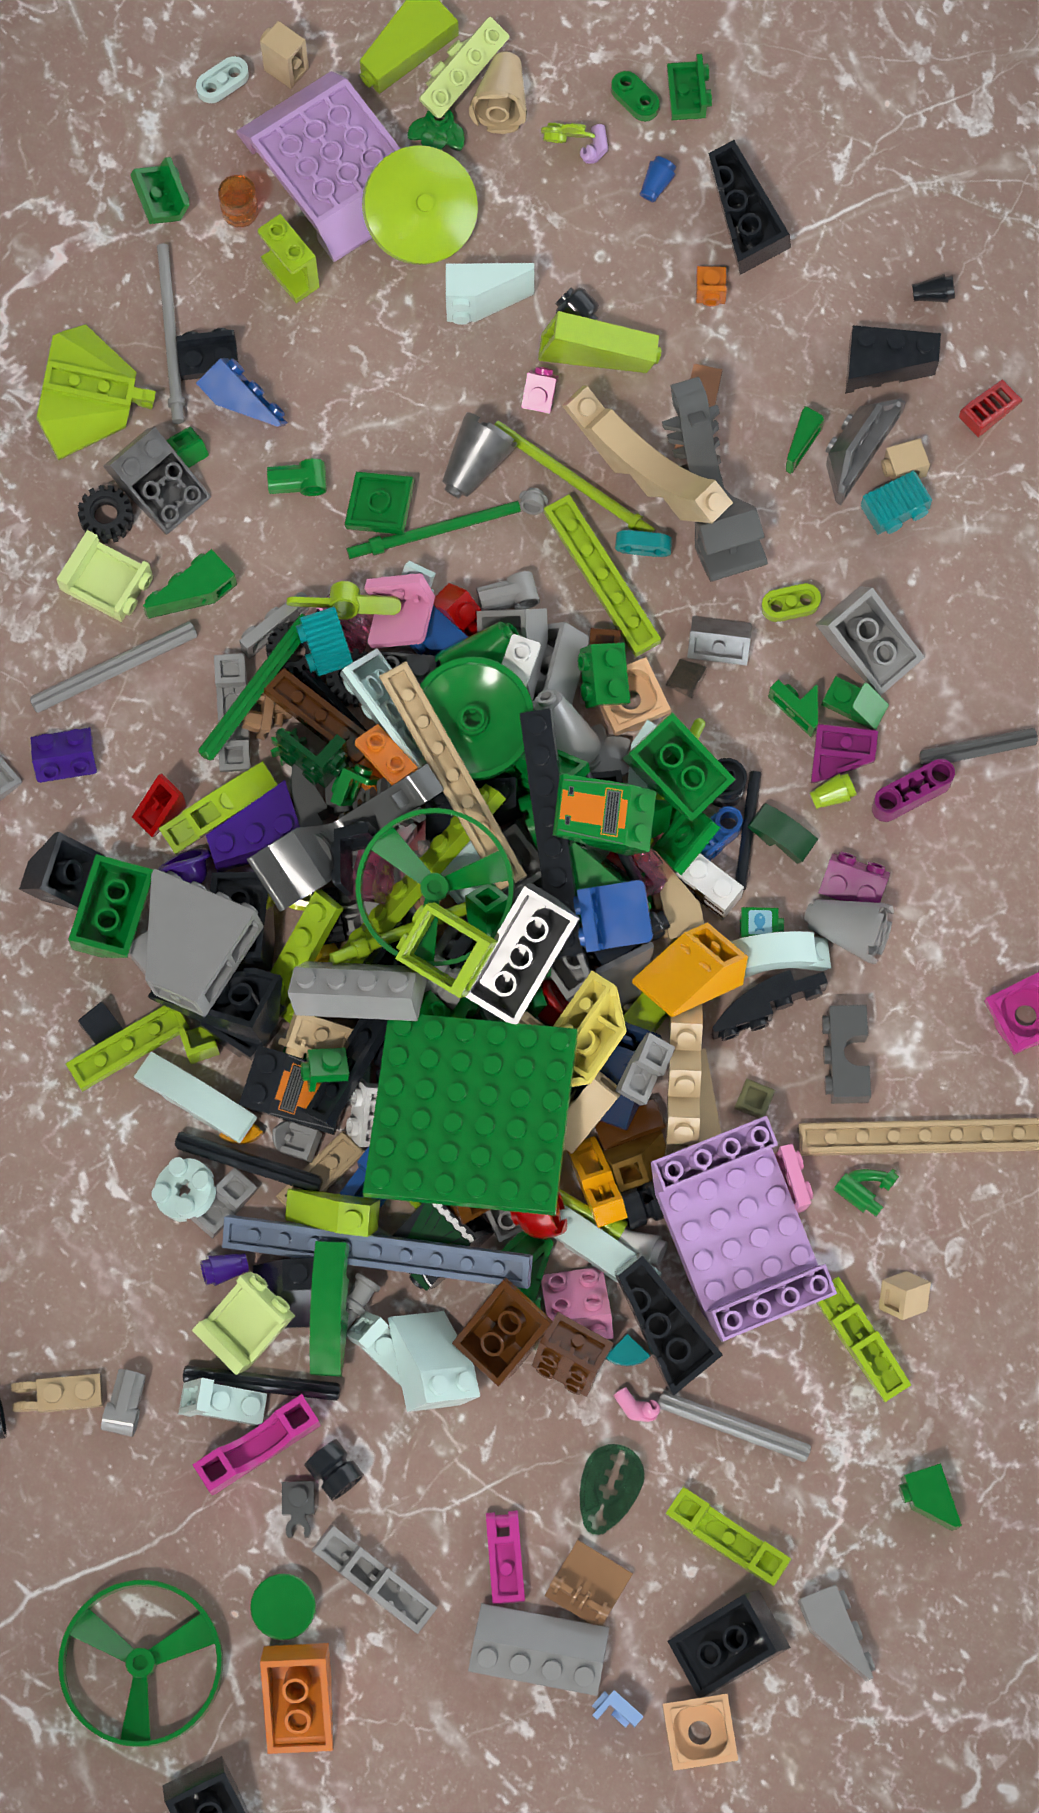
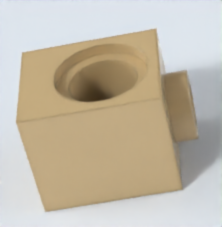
(904, 459)

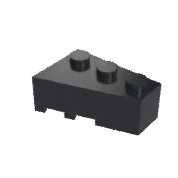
(889, 356)
(506, 813)

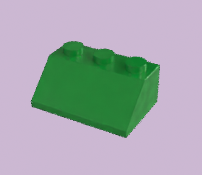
(110, 908)

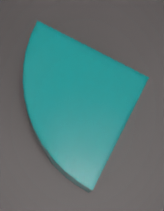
(627, 1353)

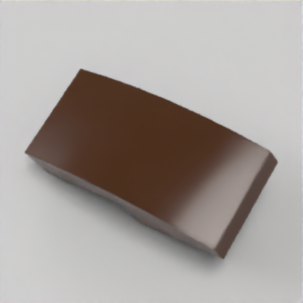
(645, 1122)

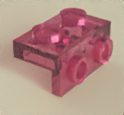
(376, 880)

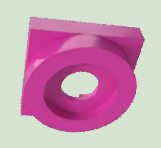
(1003, 1007)

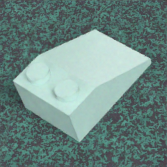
(485, 288)
(429, 1364)

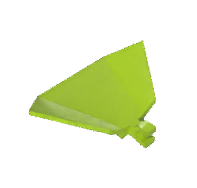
(86, 392)

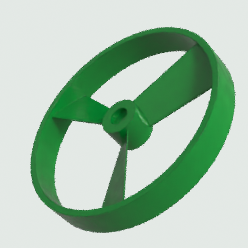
(434, 886)
(140, 1662)

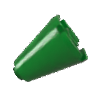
(488, 644)

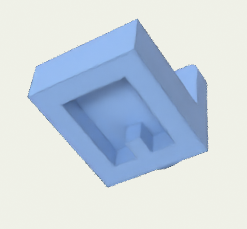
(623, 1711)

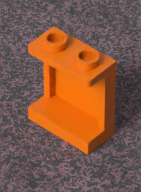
(383, 757)

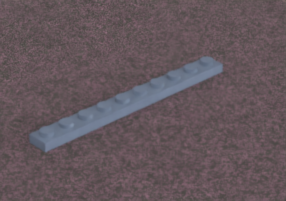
(381, 1251)

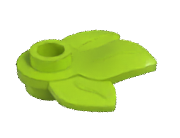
(559, 132)

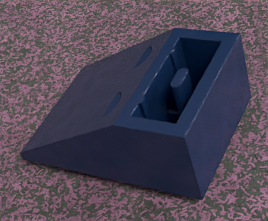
(623, 1109)

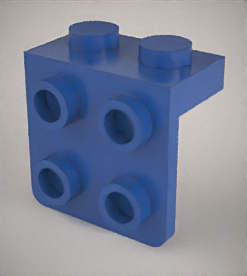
(613, 915)

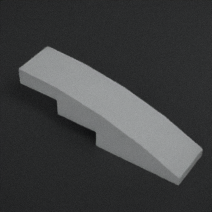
(374, 1579)

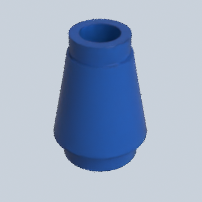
(658, 176)

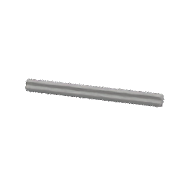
(113, 667)

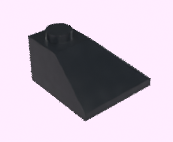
(59, 871)
(293, 1283)

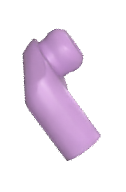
(598, 147)

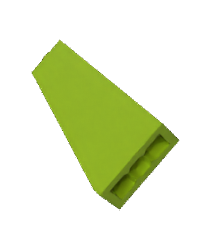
(407, 41)
(597, 344)

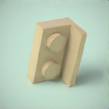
(313, 1033)

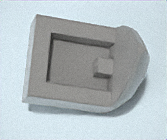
(296, 1140)

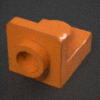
(711, 285)

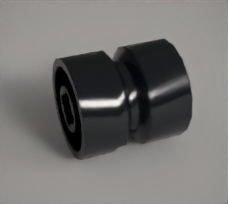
(734, 792)
(636, 1210)
(334, 1470)

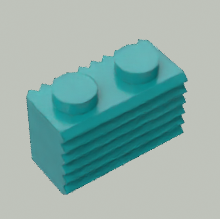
(896, 503)
(325, 641)

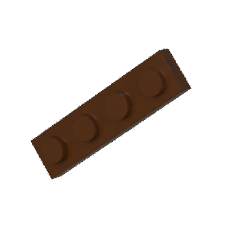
(314, 712)

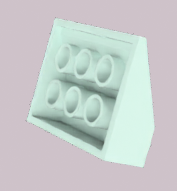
(363, 681)

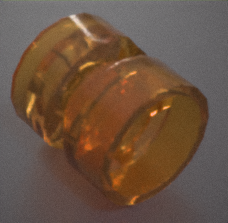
(238, 201)

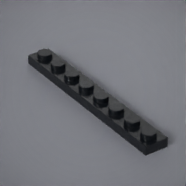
(553, 851)

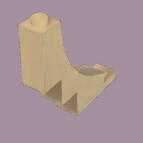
(627, 453)

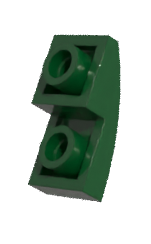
(783, 831)

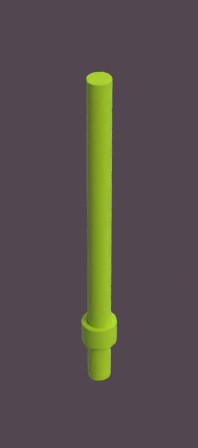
(361, 947)

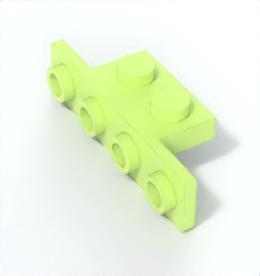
(462, 66)

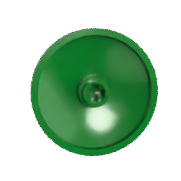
(480, 712)

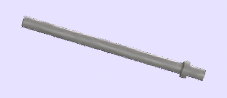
(176, 401)

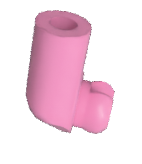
(637, 1410)

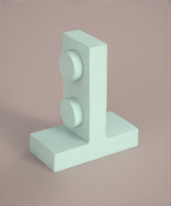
(375, 1339)
(222, 1402)

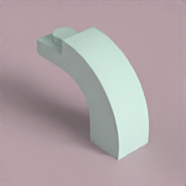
(784, 951)

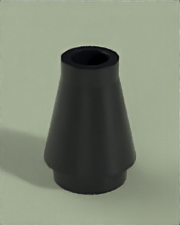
(934, 289)

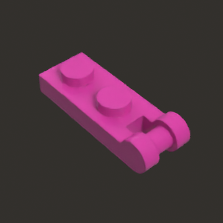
(505, 1558)

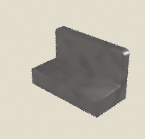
(719, 640)

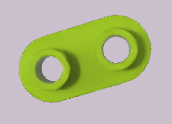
(789, 601)

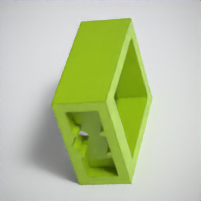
(474, 964)

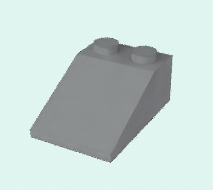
(529, 624)
(870, 639)

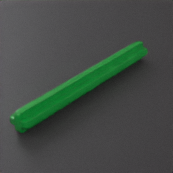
(251, 693)

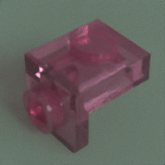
(655, 876)

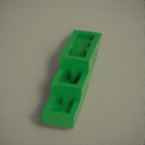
(328, 1308)

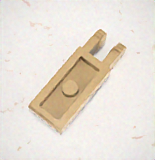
(61, 1393)

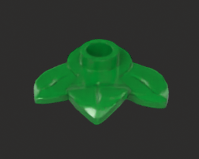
(437, 133)

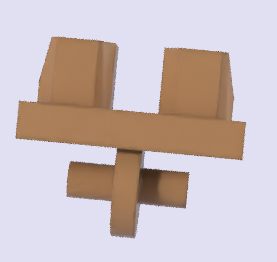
(261, 721)

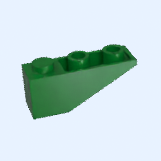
(196, 587)

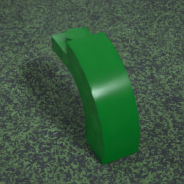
(485, 909)

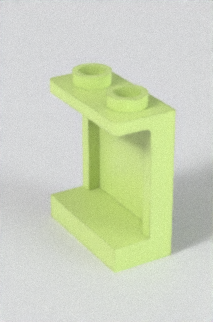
(104, 578)
(244, 1323)

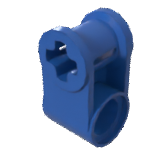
(723, 836)

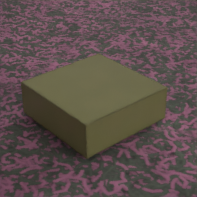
(754, 1099)

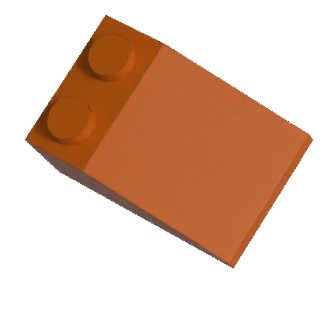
(297, 1698)

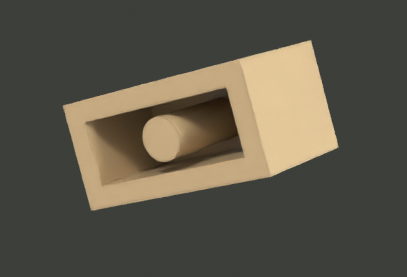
(284, 54)

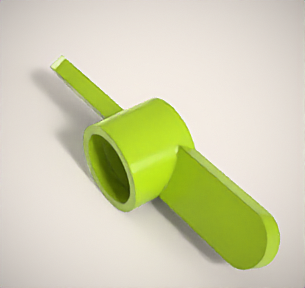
(348, 602)

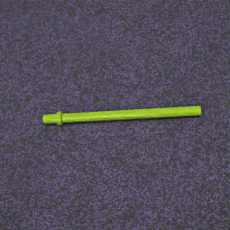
(633, 520)

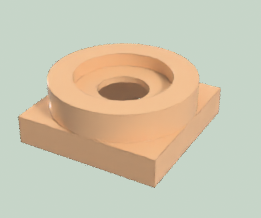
(652, 705)
(717, 1715)

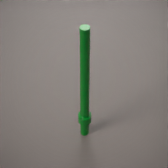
(377, 544)

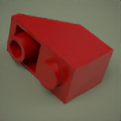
(458, 608)

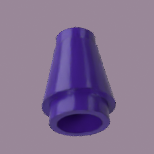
(221, 1268)

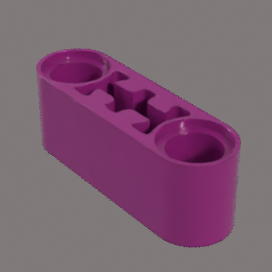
(914, 780)

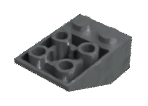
(157, 480)

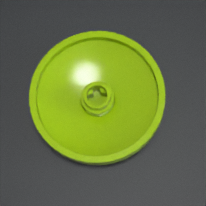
(419, 205)

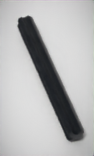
(248, 1162)
(266, 1383)

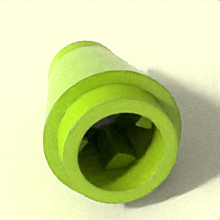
(834, 791)

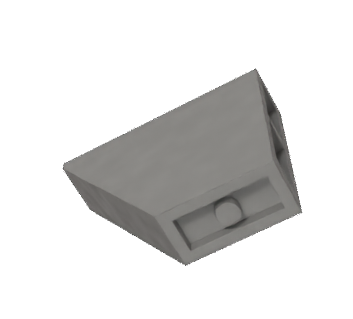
(194, 941)

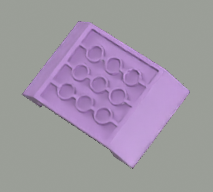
(322, 153)
(738, 1230)

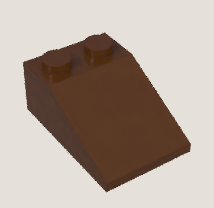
(503, 1332)

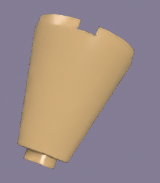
(500, 96)

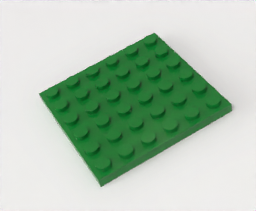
(471, 1114)

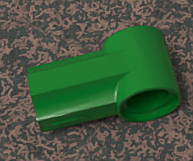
(306, 478)

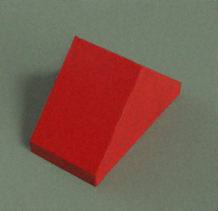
(159, 805)

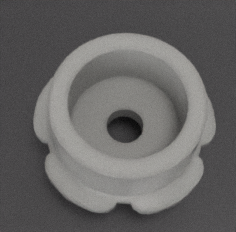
(533, 501)

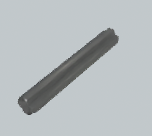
(980, 747)

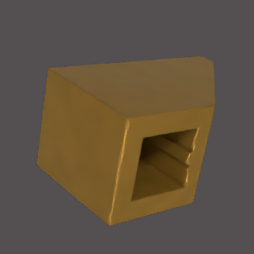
(632, 1160)

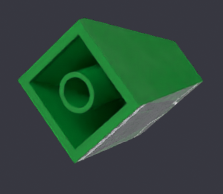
(592, 868)

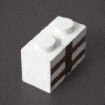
(711, 886)

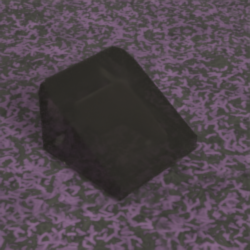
(687, 677)

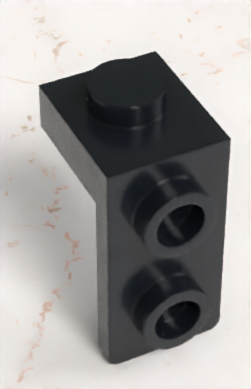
(347, 840)

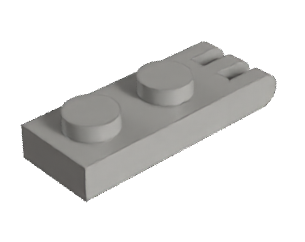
(256, 637)

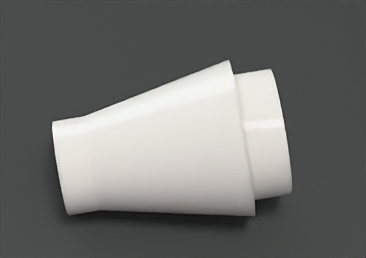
(646, 1244)

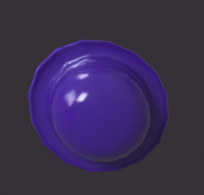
(188, 865)

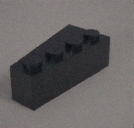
(749, 215)
(668, 1328)

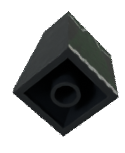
(441, 1225)

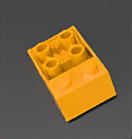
(693, 970)

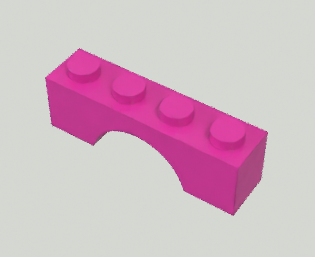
(268, 1439)

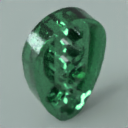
(593, 1477)

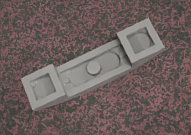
(229, 682)

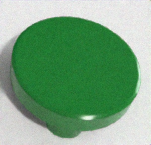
(283, 1607)

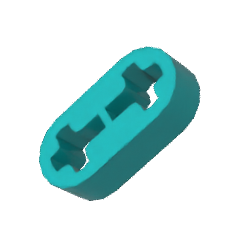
(643, 543)

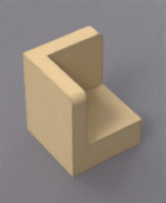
(904, 1295)

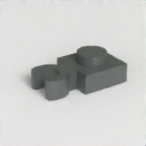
(298, 1501)

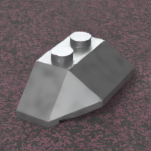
(859, 443)

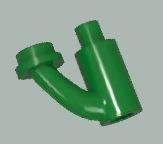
(858, 1195)

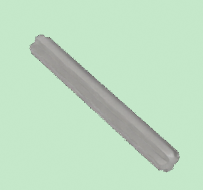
(734, 1426)

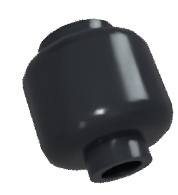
(578, 303)

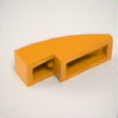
(597, 1183)

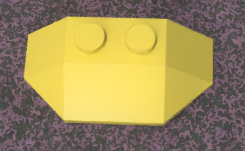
(600, 1026)

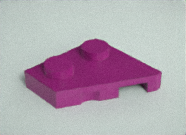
(841, 750)

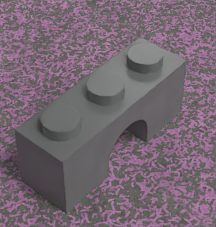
(846, 1081)

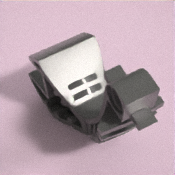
(733, 539)
(304, 857)

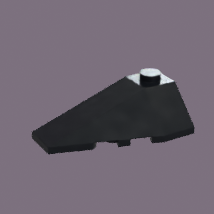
(244, 1008)

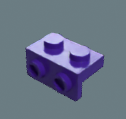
(63, 755)

